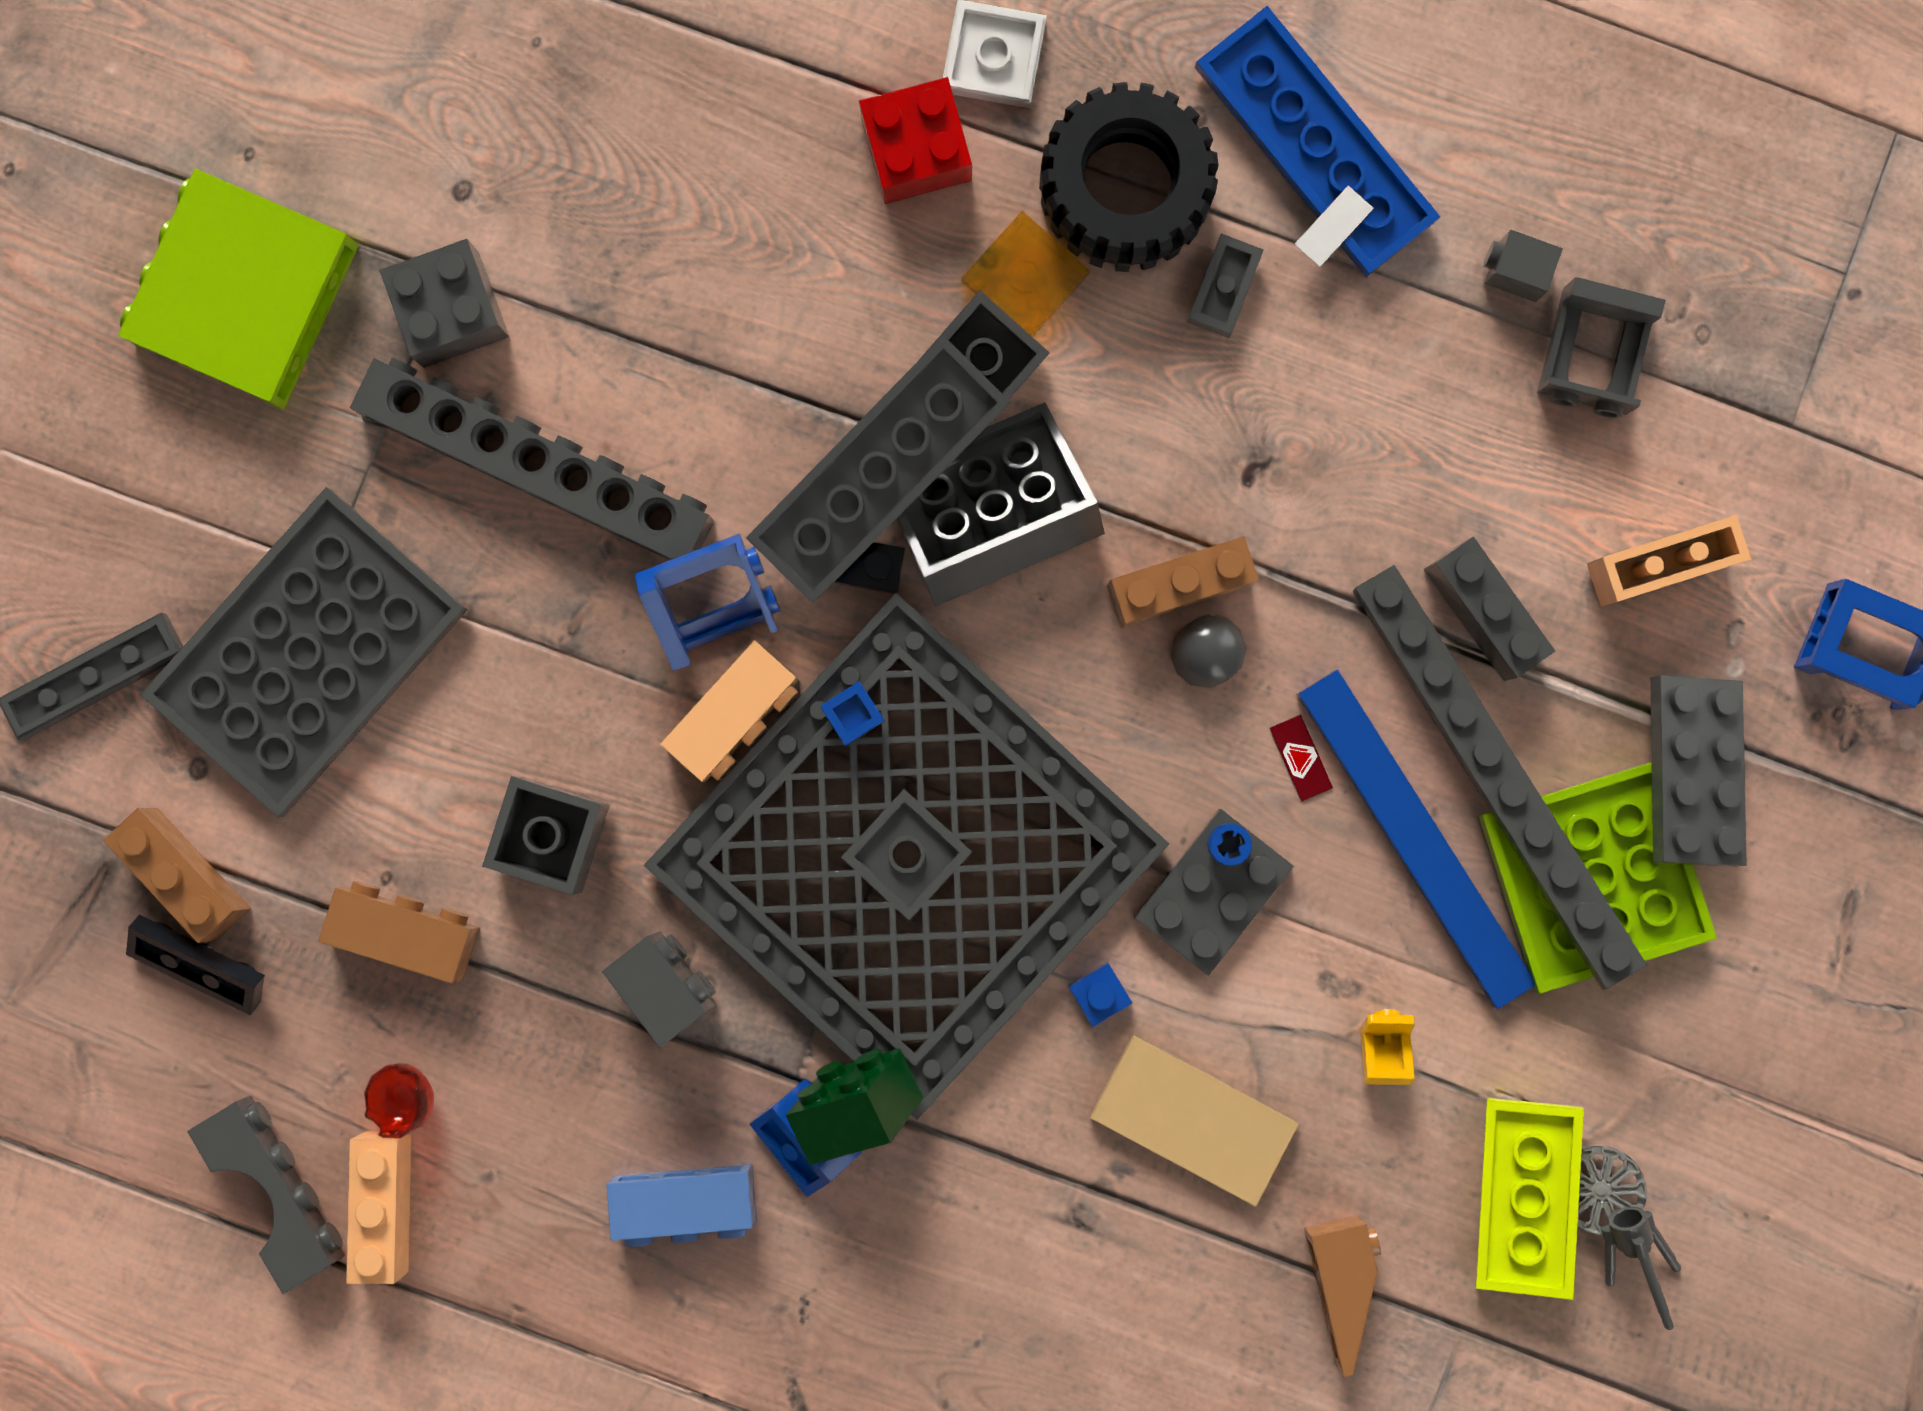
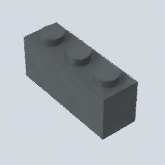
(1489, 610)

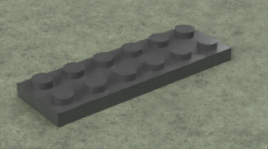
(878, 469)

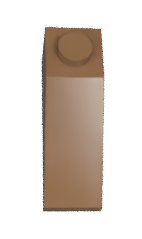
(1345, 1279)

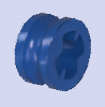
(1242, 849)

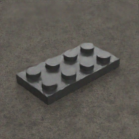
(1698, 771)

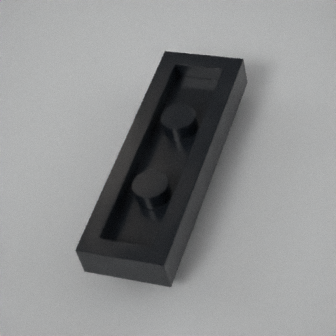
(194, 964)

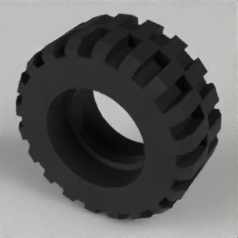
(1141, 120)

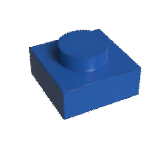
(852, 713)
(1100, 994)

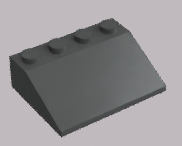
(1000, 507)

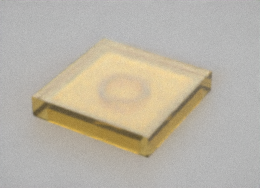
(1026, 273)

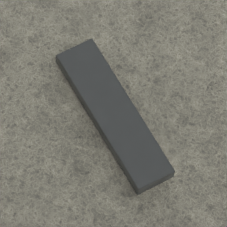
(91, 676)

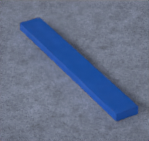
(1416, 839)

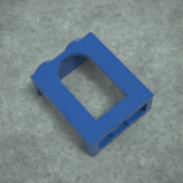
(1826, 631)
(676, 639)

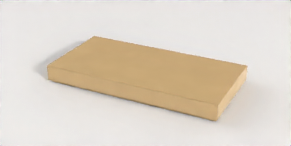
(1194, 1120)

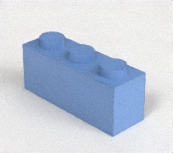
(681, 1204)

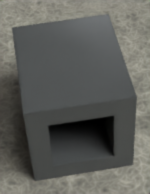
(1521, 265)

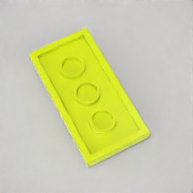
(1530, 1198)

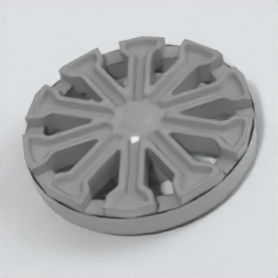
(1602, 1188)

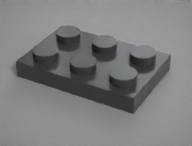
(1209, 904)

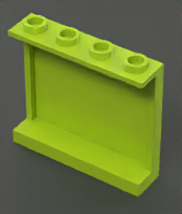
(238, 288)

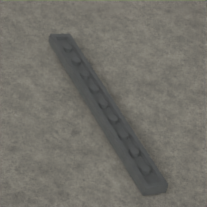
(1499, 778)

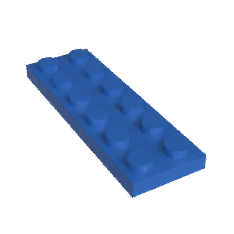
(1315, 136)

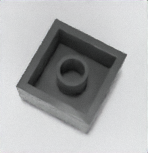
(444, 303)
(995, 344)
(546, 835)
(660, 986)

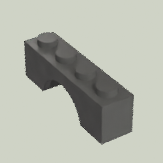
(300, 1237)

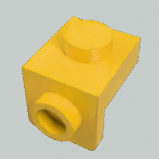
(1387, 1048)

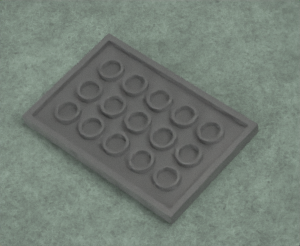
(304, 652)

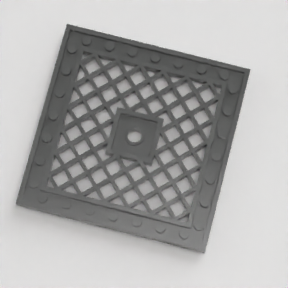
(892, 635)

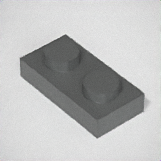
(1225, 285)

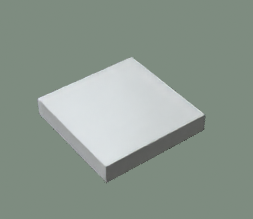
(994, 53)

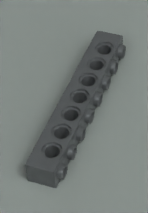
(381, 401)

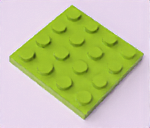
(1613, 836)

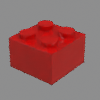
(916, 140)

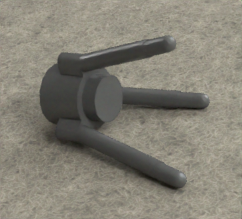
(1633, 1234)

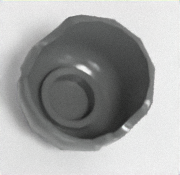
(1208, 651)

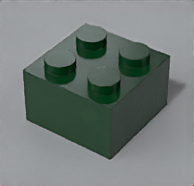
(854, 1105)

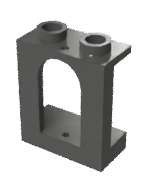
(1634, 309)

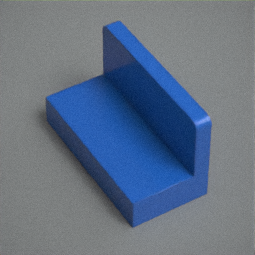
(781, 1141)

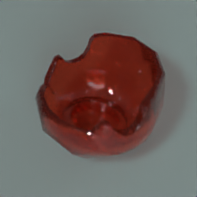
(398, 1100)

